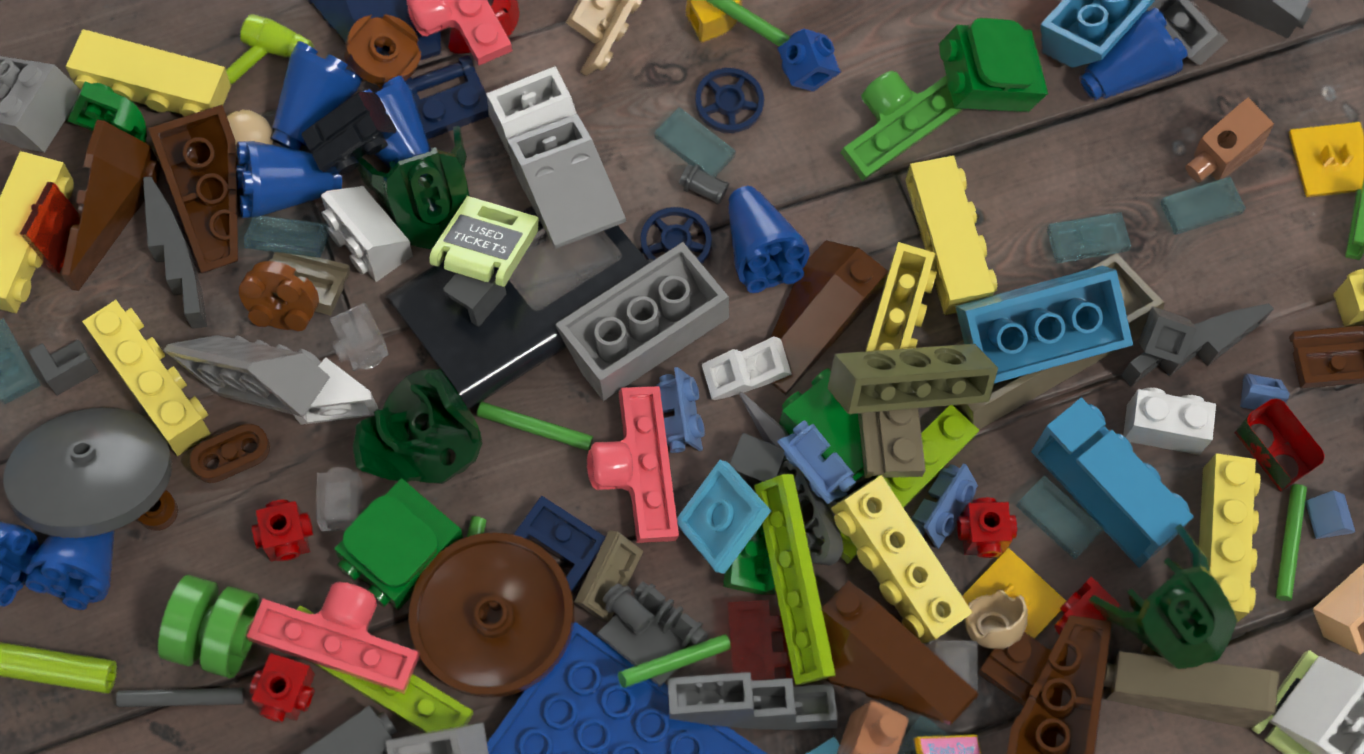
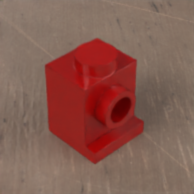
(1081, 606)

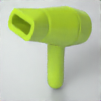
(263, 37)

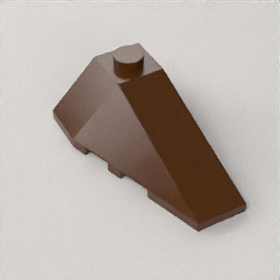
(201, 174)
(111, 197)
(824, 303)
(888, 661)
(1068, 695)

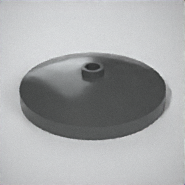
(87, 472)

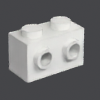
(1169, 421)

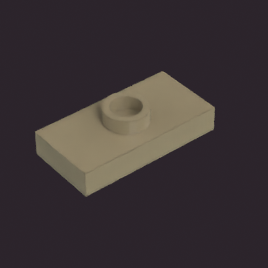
(611, 566)

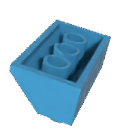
(1088, 29)
(1048, 322)

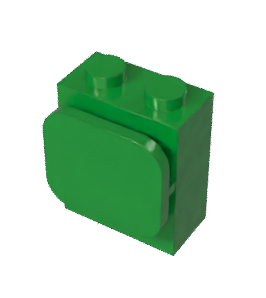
(993, 66)
(837, 426)
(395, 543)

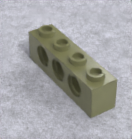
(911, 378)

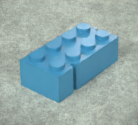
(1111, 482)

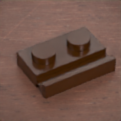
(1329, 356)
(1016, 667)

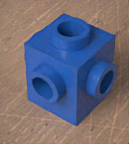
(808, 59)

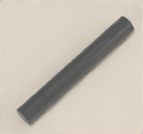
(180, 697)

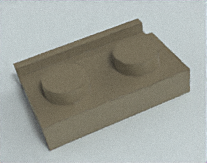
(325, 275)
(892, 443)

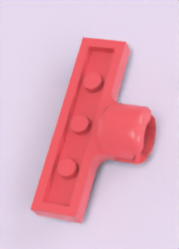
(471, 17)
(639, 465)
(336, 637)

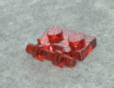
(752, 641)

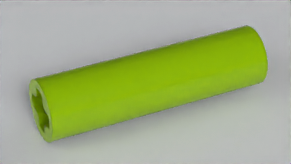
(57, 668)

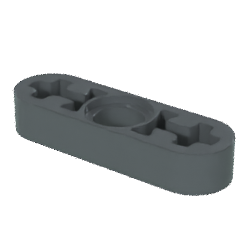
(821, 523)

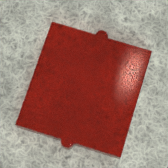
(50, 226)

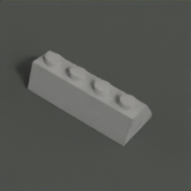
(644, 320)
(253, 371)

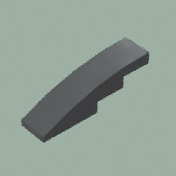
(169, 245)
(1209, 341)
(749, 704)

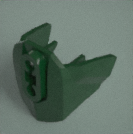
(417, 203)
(417, 430)
(1184, 618)

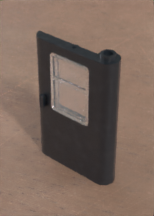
(523, 325)

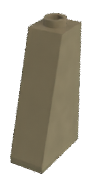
(1205, 692)

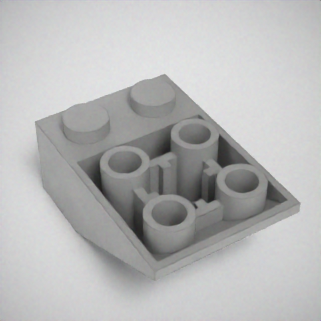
(33, 102)
(565, 181)

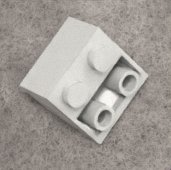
(529, 104)
(365, 230)
(1325, 710)

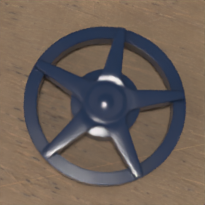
(729, 100)
(676, 233)

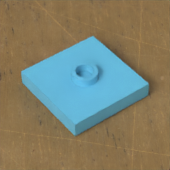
(722, 516)

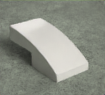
(746, 369)

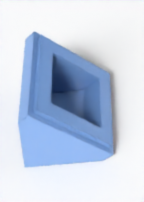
(1260, 389)
(1330, 515)

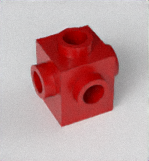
(980, 538)
(287, 542)
(281, 675)

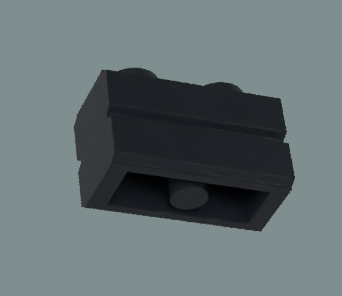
(349, 133)

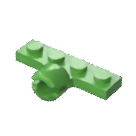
(901, 121)

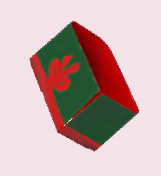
(1285, 429)

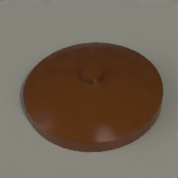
(491, 615)

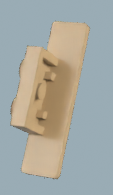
(602, 24)

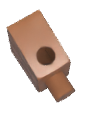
(1230, 142)
(873, 730)

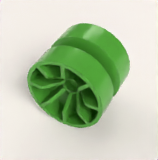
(207, 626)

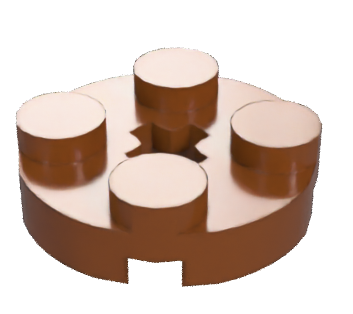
(387, 31)
(295, 302)

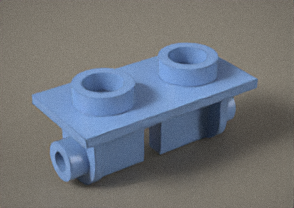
(686, 426)
(829, 477)
(954, 490)

